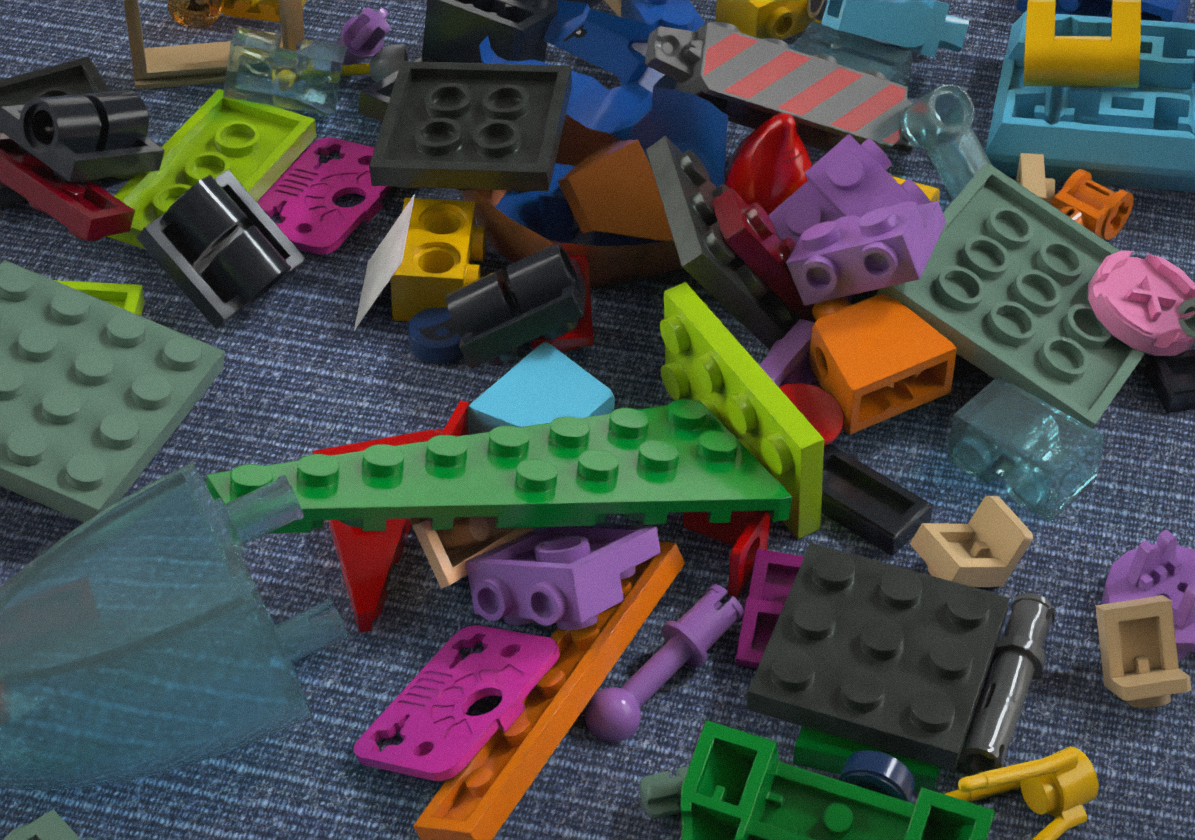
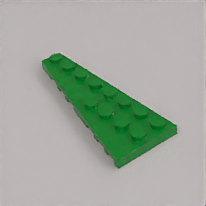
(532, 475)

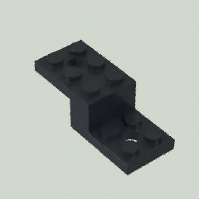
(459, 27)

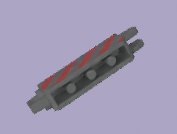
(764, 78)

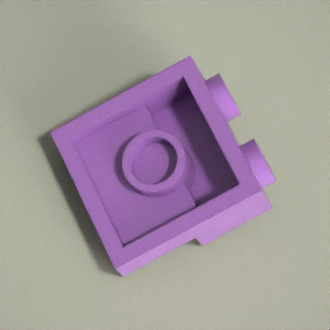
(841, 184)
(865, 252)
(559, 573)

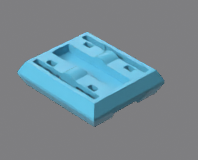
(1113, 132)

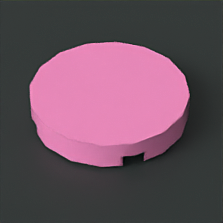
(1142, 301)

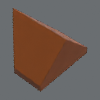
(617, 193)

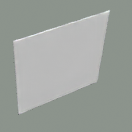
(384, 262)

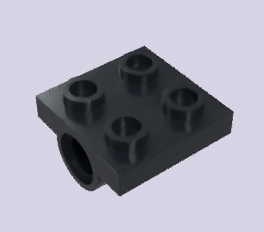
(85, 134)
(220, 247)
(498, 319)

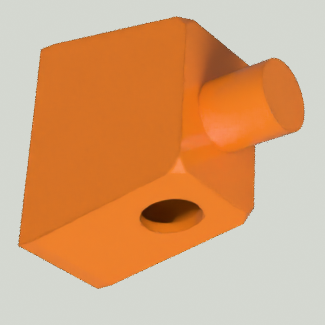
(878, 358)

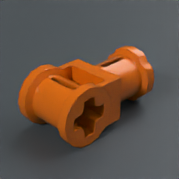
(1094, 205)

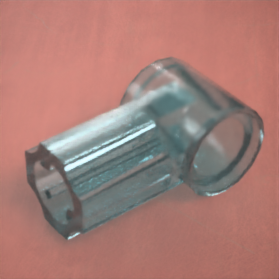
(943, 128)

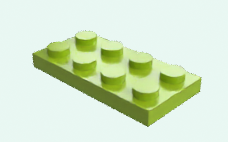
(223, 134)
(713, 367)

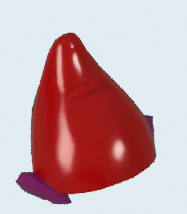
(769, 163)

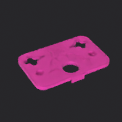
(309, 193)
(434, 705)

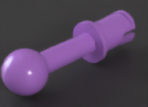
(615, 712)

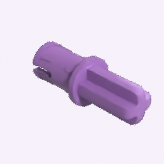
(364, 35)

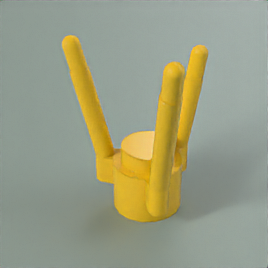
(1049, 785)

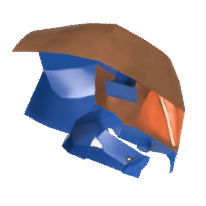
(637, 109)

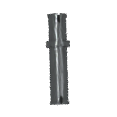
(1013, 666)

